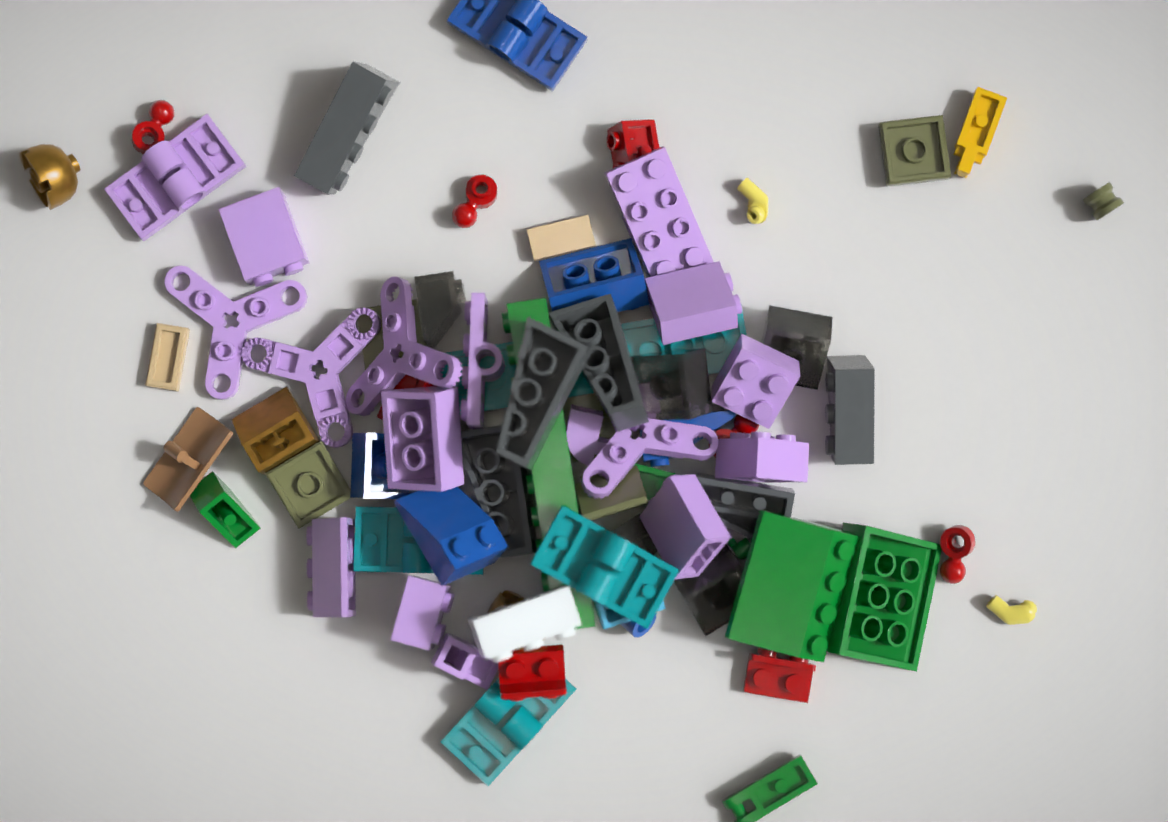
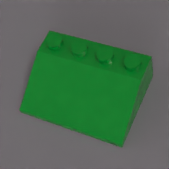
(792, 586)
(886, 598)

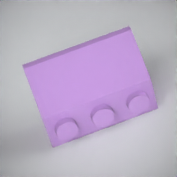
(422, 438)
(332, 567)

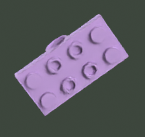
(174, 177)
(658, 214)
(476, 347)

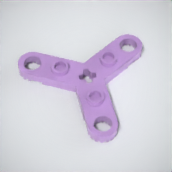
(252, 313)
(398, 336)
(336, 353)
(659, 438)

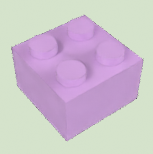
(755, 381)
(762, 458)
(422, 613)

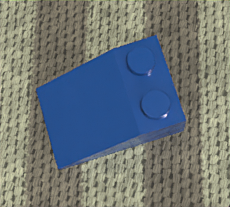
(370, 468)
(451, 532)

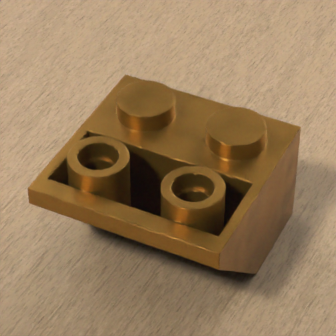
(274, 431)

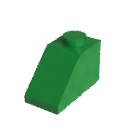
(224, 510)

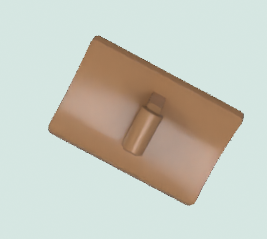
(187, 458)

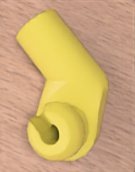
(757, 201)
(1013, 614)

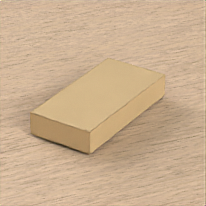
(561, 238)
(167, 357)

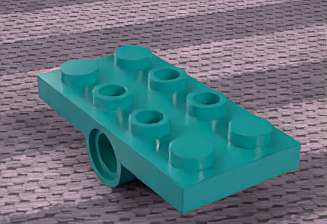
(387, 544)
(604, 567)
(499, 729)

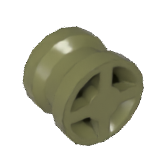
(1103, 201)

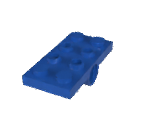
(521, 35)

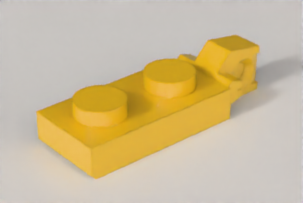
(978, 129)

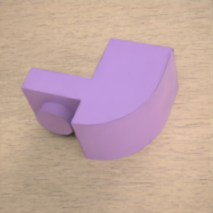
(583, 433)
(464, 661)

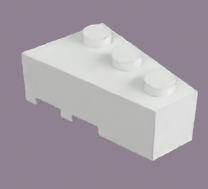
(525, 624)

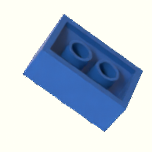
(595, 273)

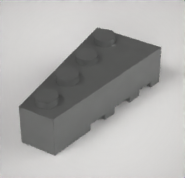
(346, 127)
(609, 363)
(542, 382)
(500, 489)

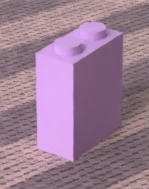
(264, 237)
(693, 302)
(684, 525)

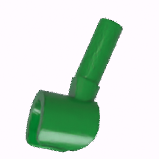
(741, 548)

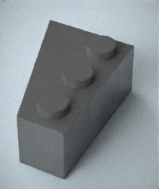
(850, 409)
(741, 501)

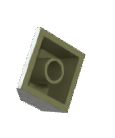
(625, 496)

